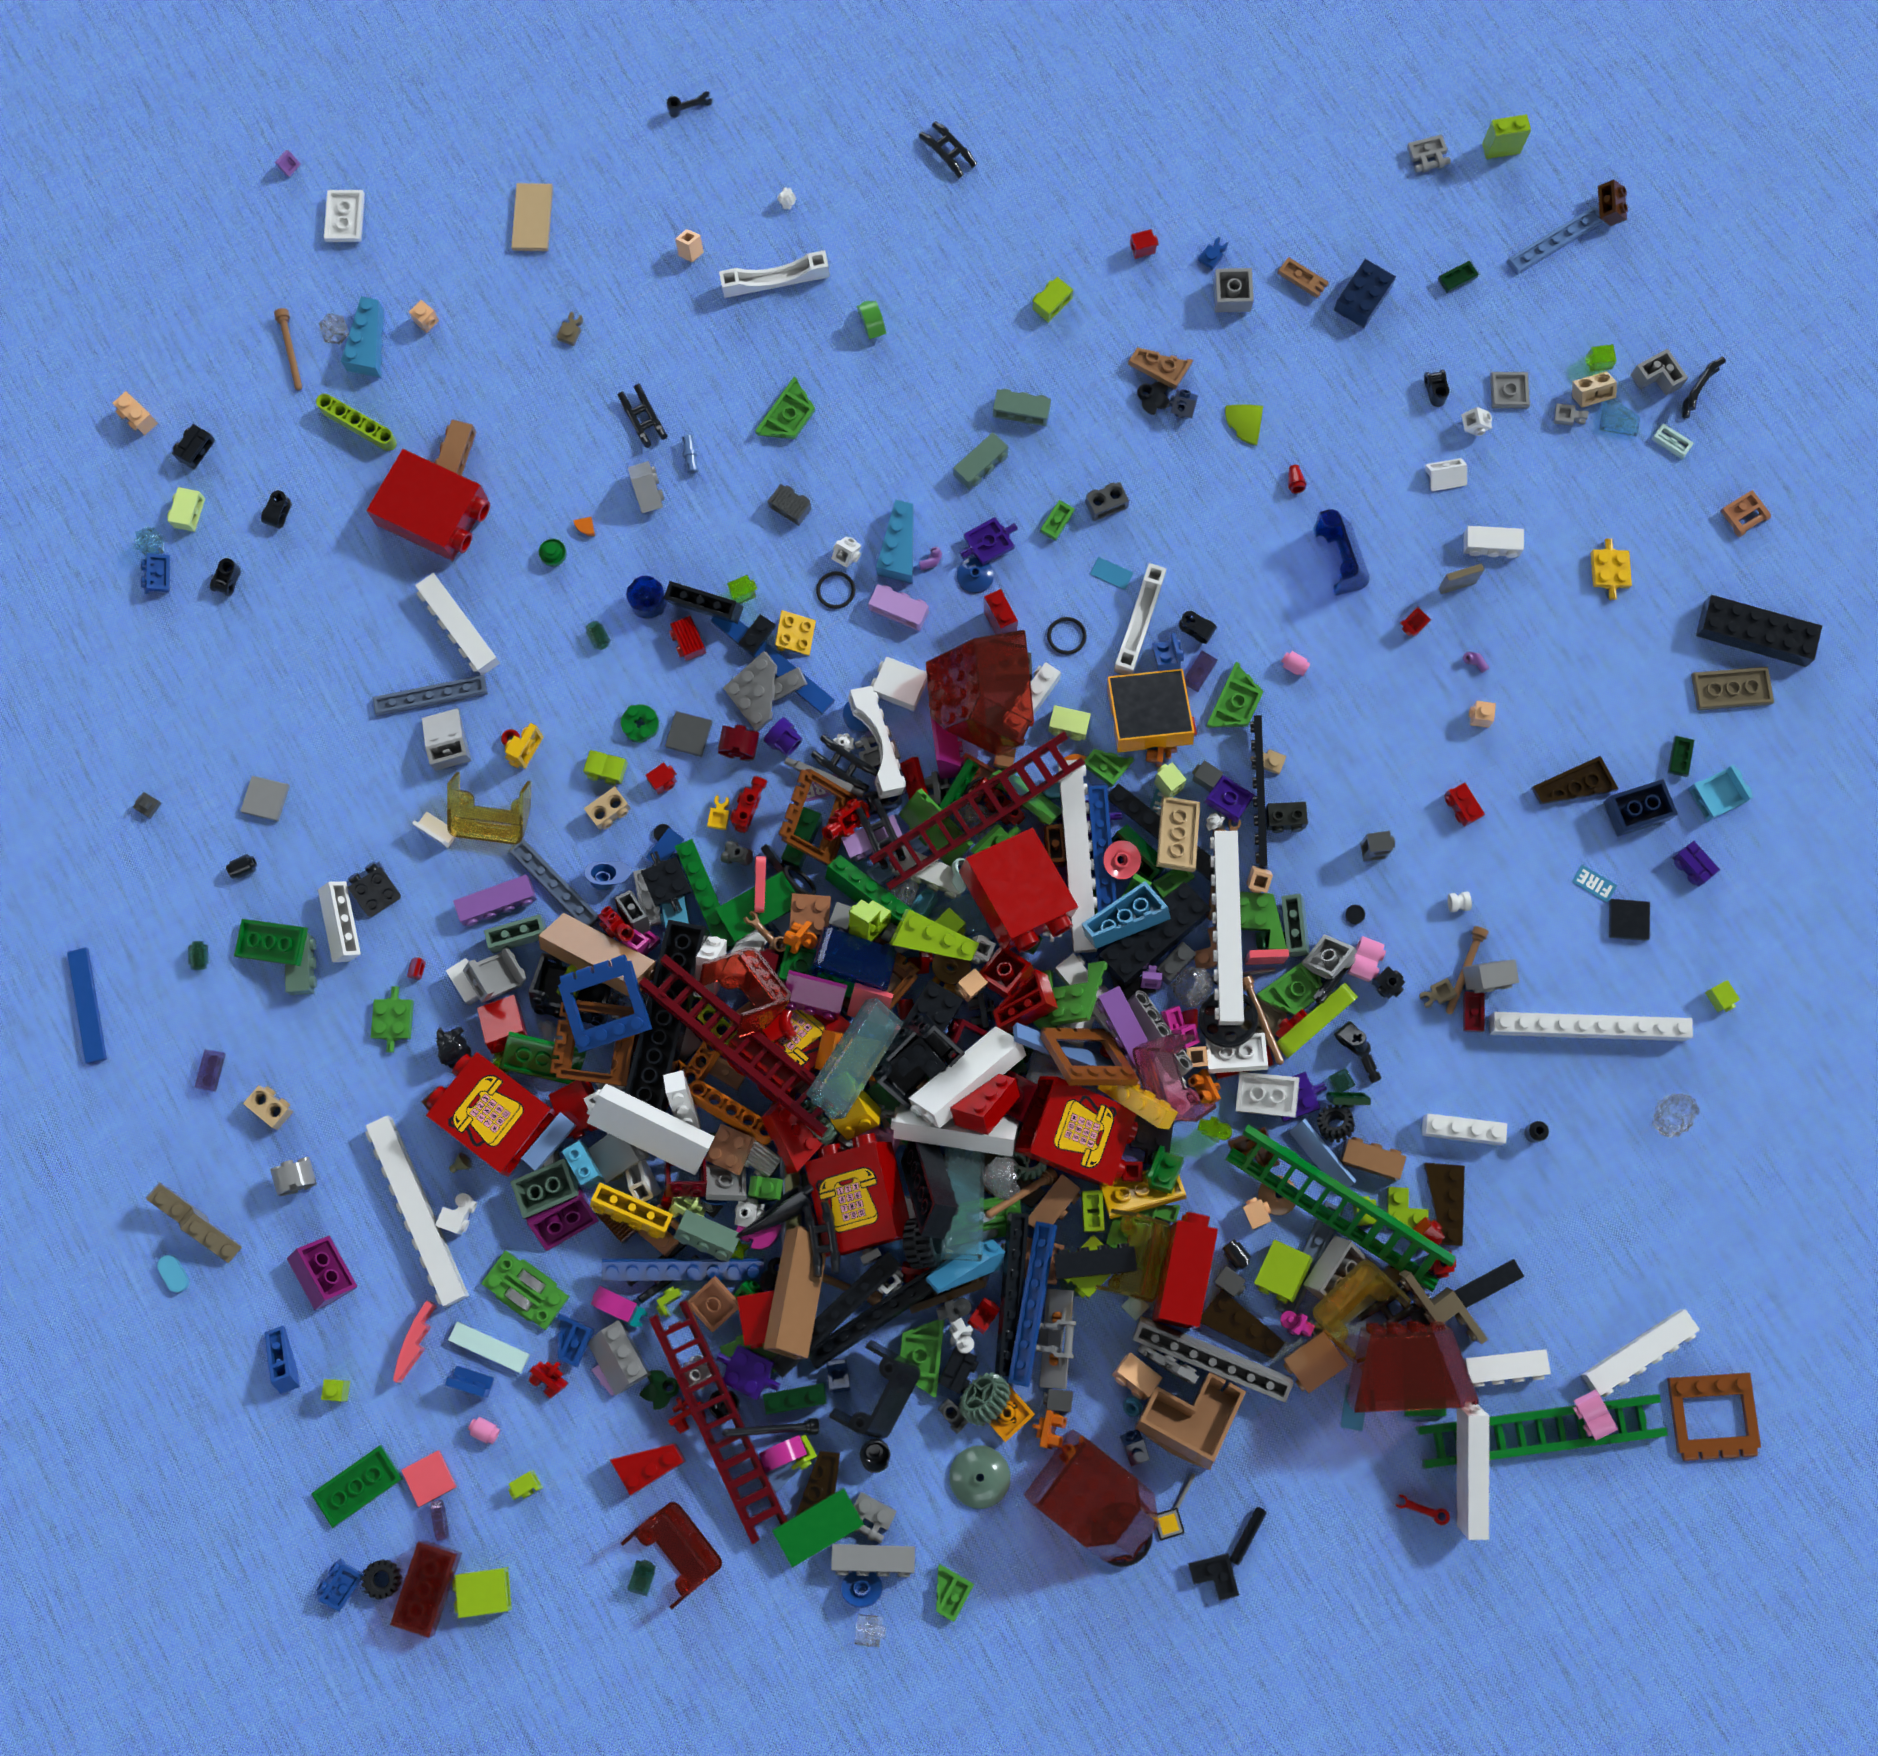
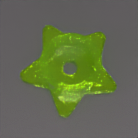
(740, 1252)

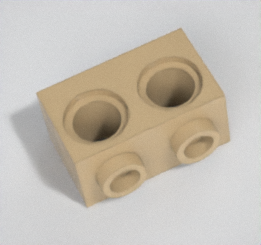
(1594, 389)
(604, 804)
(267, 1109)

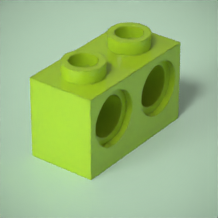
(1092, 1211)

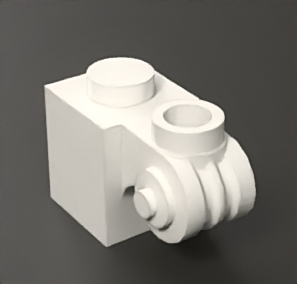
(457, 1220)

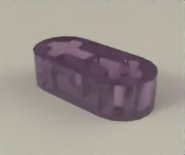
(439, 1520)

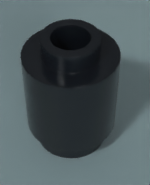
(241, 866)
(1531, 1134)
(1236, 1254)

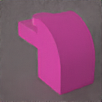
(643, 942)
(1174, 1020)
(762, 1239)
(613, 1303)
(782, 1453)

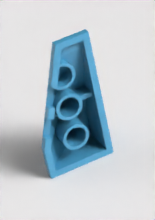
(957, 1272)

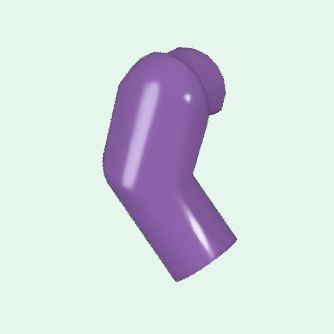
(933, 559)
(1475, 659)

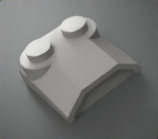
(1329, 957)

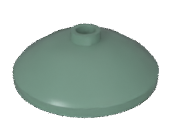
(976, 1461)

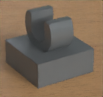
(146, 805)

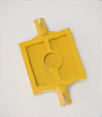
(1611, 568)

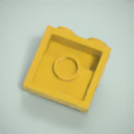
(521, 750)

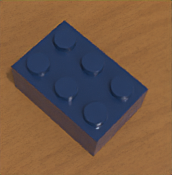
(1364, 293)
(1640, 807)

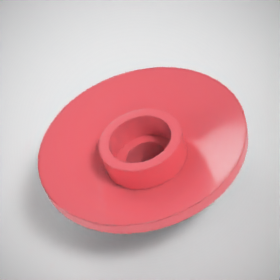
(1130, 863)

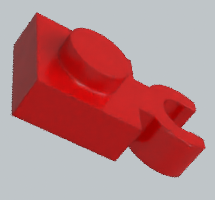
(1286, 1025)

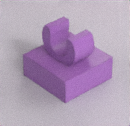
(287, 163)
(1151, 979)

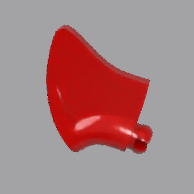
(780, 1027)

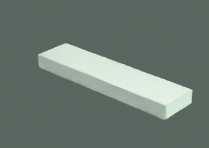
(489, 1347)

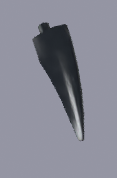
(783, 1210)

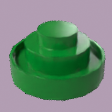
(552, 552)

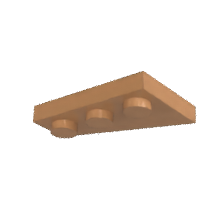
(1162, 368)

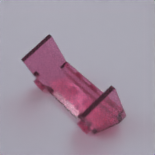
(1162, 1076)

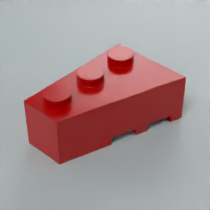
(1027, 1004)
(986, 1105)
(791, 1136)
(647, 1466)

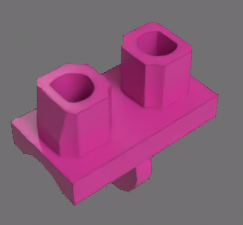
(1296, 1324)

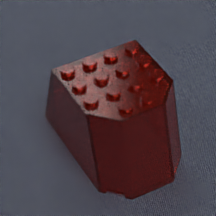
(983, 691)
(1408, 1369)
(1095, 1500)

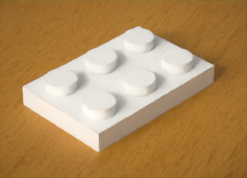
(344, 216)
(1246, 1057)
(1267, 1094)

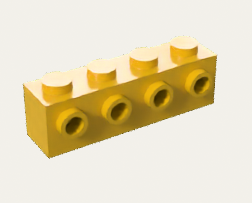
(1142, 1103)
(630, 1210)

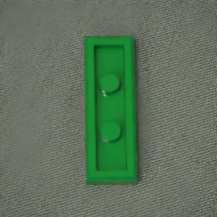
(959, 785)

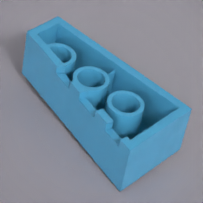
(365, 340)
(897, 548)
(1126, 916)

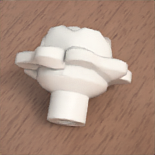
(786, 198)
(845, 741)
(1215, 821)

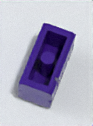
(1695, 864)

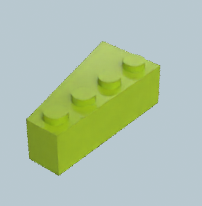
(929, 936)

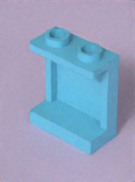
(1720, 793)
(583, 1165)

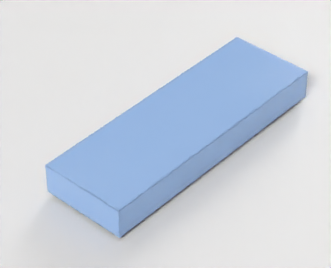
(548, 1141)

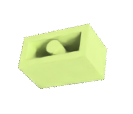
(186, 509)
(1071, 721)
(1169, 780)

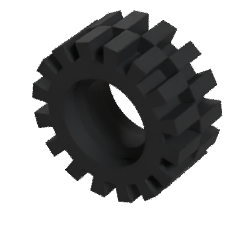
(1335, 1132)
(369, 1574)

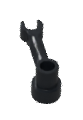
(674, 104)

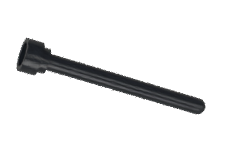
(810, 1426)

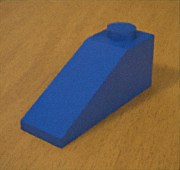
(281, 1360)

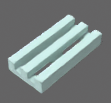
(1670, 443)

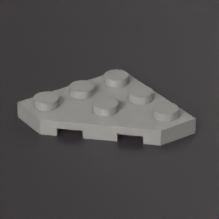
(754, 690)
(1169, 1363)

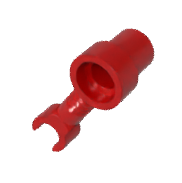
(1425, 1510)

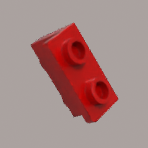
(1464, 804)

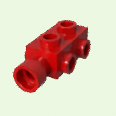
(748, 803)
(1012, 819)
(843, 822)
(615, 925)

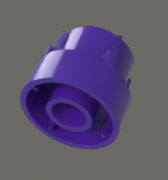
(783, 737)

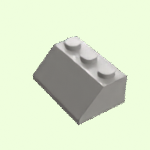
(1333, 1266)
(618, 1357)

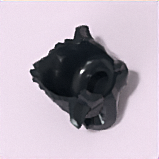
(451, 1046)

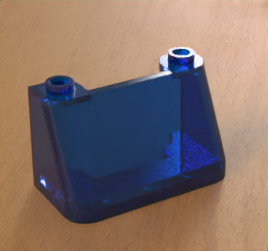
(1353, 570)
(853, 959)

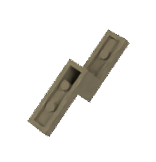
(193, 1222)
(1442, 1307)

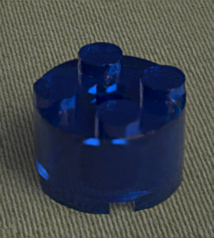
(643, 606)

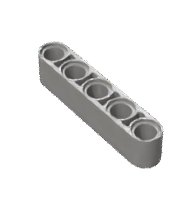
(1155, 1026)

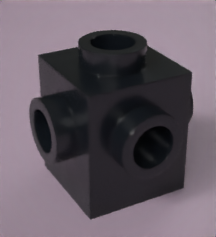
(1383, 980)

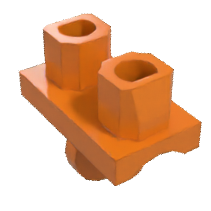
(1157, 756)
(799, 936)
(1205, 1087)
(1047, 1428)

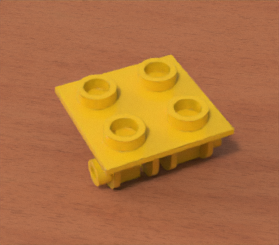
(795, 633)

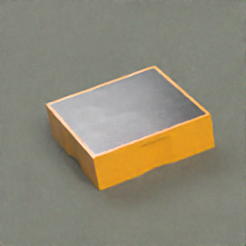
(1150, 710)

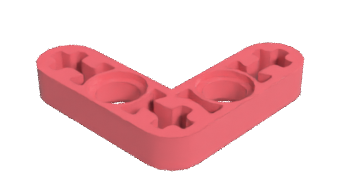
(760, 874)

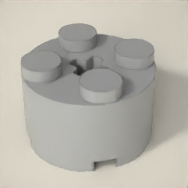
(293, 1176)

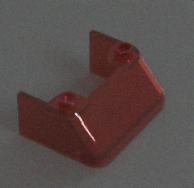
(758, 982)
(682, 1545)

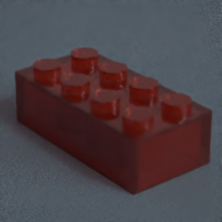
(426, 1588)

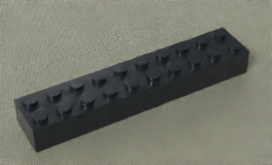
(660, 1047)

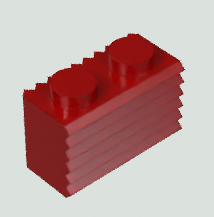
(688, 638)

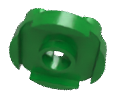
(646, 731)

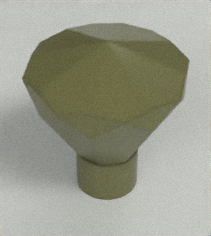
(461, 1163)

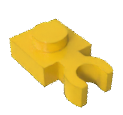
(719, 816)

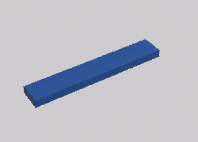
(86, 1005)

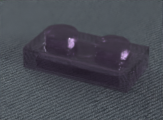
(1200, 671)
(210, 1070)

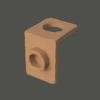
(1005, 760)

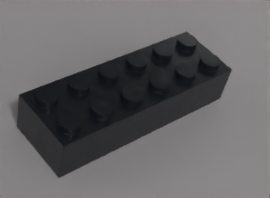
(1759, 630)
(1133, 954)
(929, 1188)

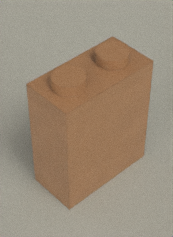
(1314, 1362)

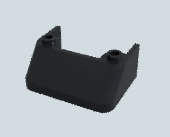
(902, 1380)

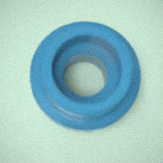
(1131, 1410)

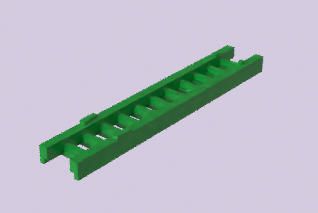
(1332, 1218)
(1542, 1447)

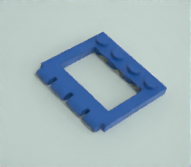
(613, 1030)

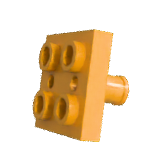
(1022, 1413)

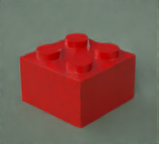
(1006, 972)

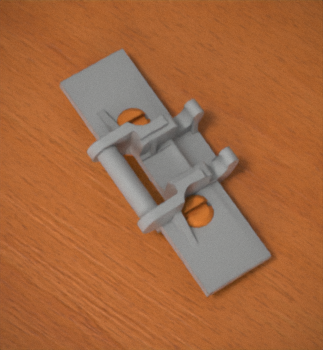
(1057, 1316)

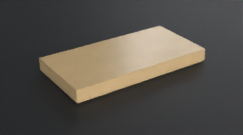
(532, 217)
(1178, 834)

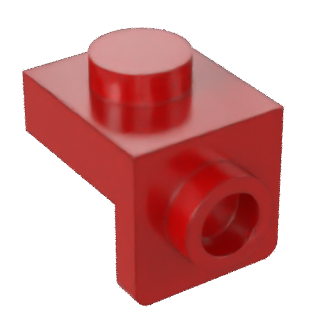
(1415, 622)
(922, 961)
(984, 1315)

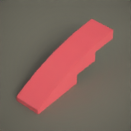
(411, 1347)

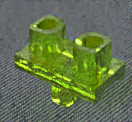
(1215, 1129)

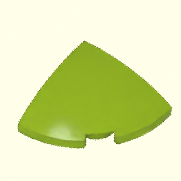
(1245, 421)

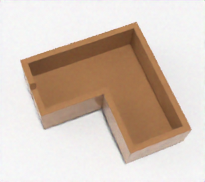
(1196, 1428)

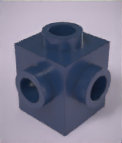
(1183, 403)

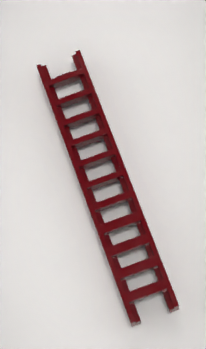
(985, 788)
(732, 1056)
(704, 1427)

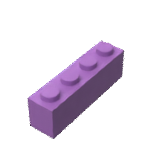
(494, 900)
(1122, 1021)

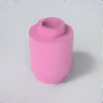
(1295, 663)
(484, 1430)

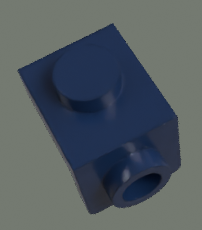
(838, 1375)
(1134, 1447)

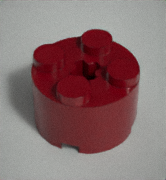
(738, 742)

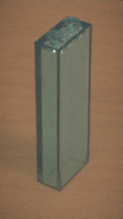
(854, 1059)
(966, 1233)

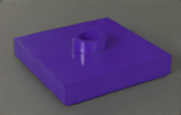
(1229, 798)

